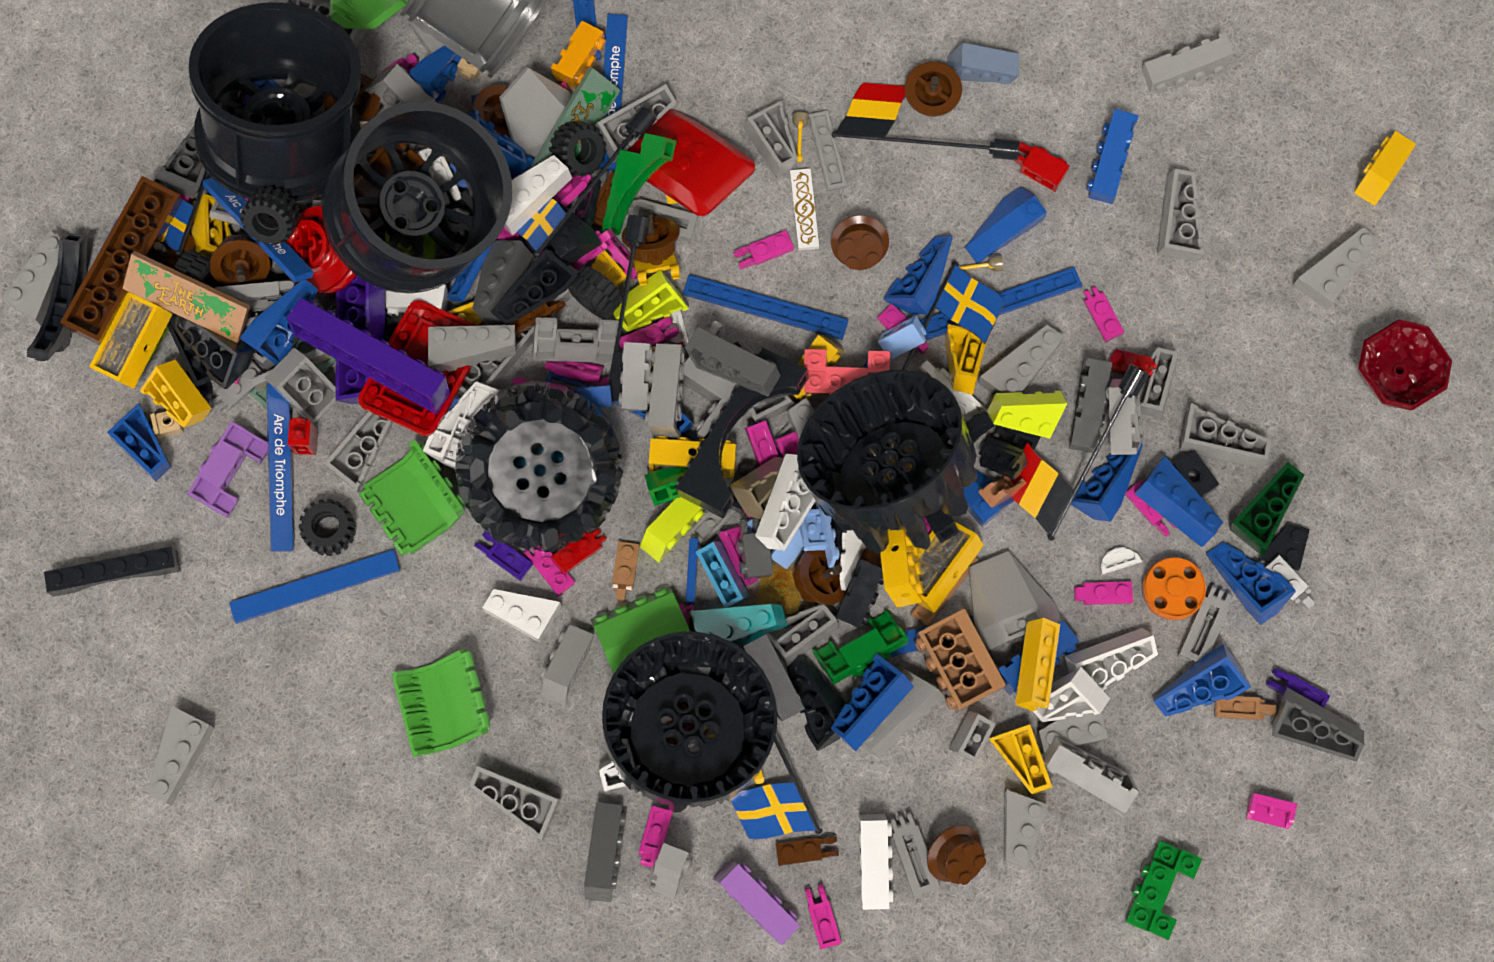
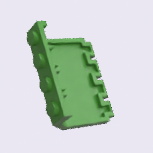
(364, 13)
(413, 501)
(637, 624)
(441, 704)

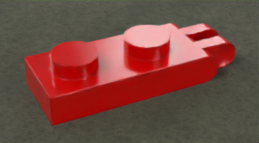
(1122, 360)
(577, 552)

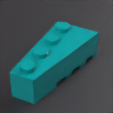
(739, 622)

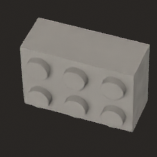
(302, 385)

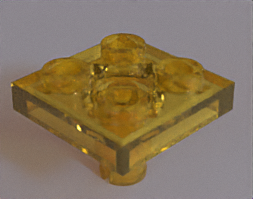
(780, 590)

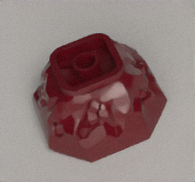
(1412, 352)

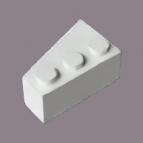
(398, 302)
(523, 612)
(1072, 696)

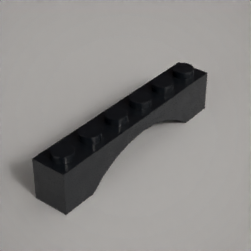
(86, 575)

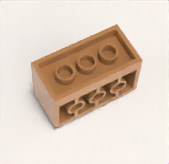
(973, 659)

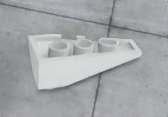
(850, 558)

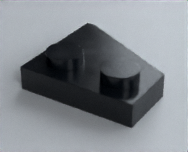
(1289, 545)

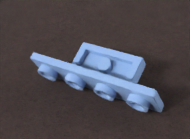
(818, 534)

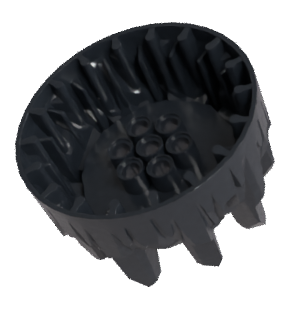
(506, 429)
(888, 456)
(703, 674)

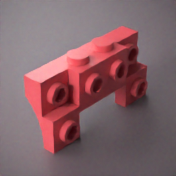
(829, 379)

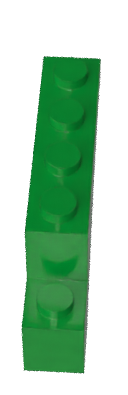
(631, 174)

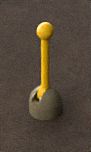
(800, 121)
(995, 264)

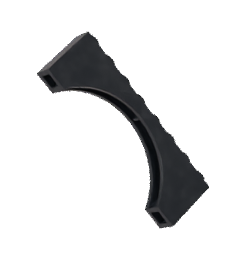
(704, 480)

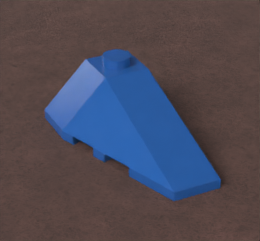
(1008, 221)
(920, 285)
(1106, 489)
(977, 506)
(1208, 680)

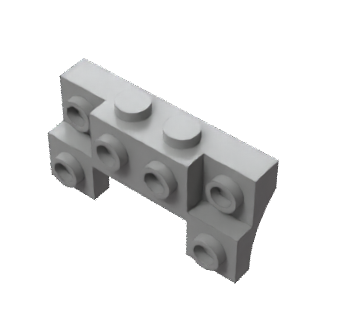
(573, 344)

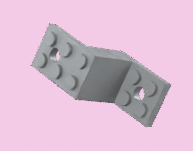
(708, 386)

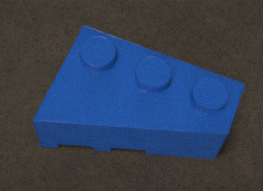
(512, 151)
(139, 442)

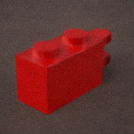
(1042, 166)
(302, 436)

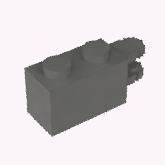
(754, 554)

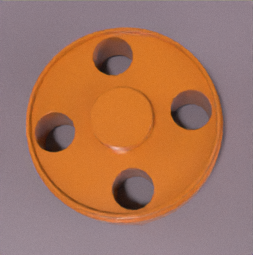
(1174, 589)

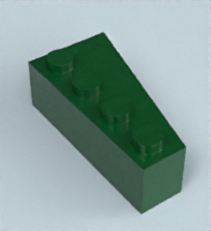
(1266, 511)

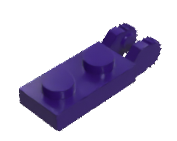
(505, 557)
(1299, 686)

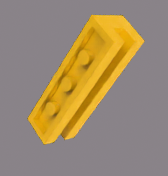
(1037, 664)

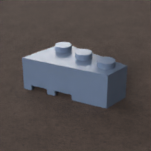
(984, 64)

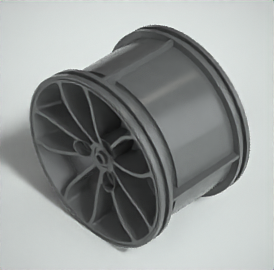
(476, 29)

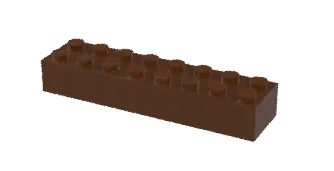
(136, 229)

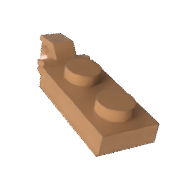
(625, 569)
(1243, 708)

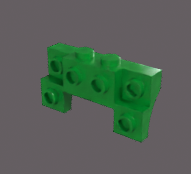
(858, 655)
(1155, 887)

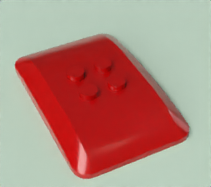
(702, 167)
(412, 338)

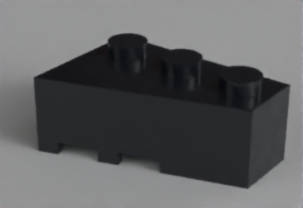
(861, 593)

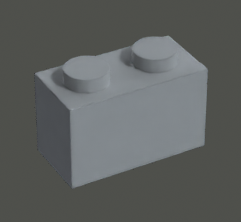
(972, 736)

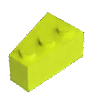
(651, 302)
(1028, 412)
(670, 527)

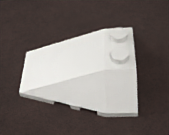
(444, 441)

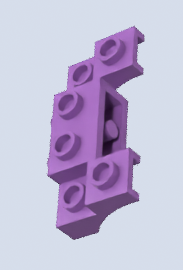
(222, 466)

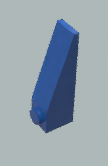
(436, 71)
(270, 330)
(1254, 585)

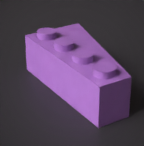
(757, 901)

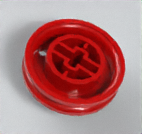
(314, 248)

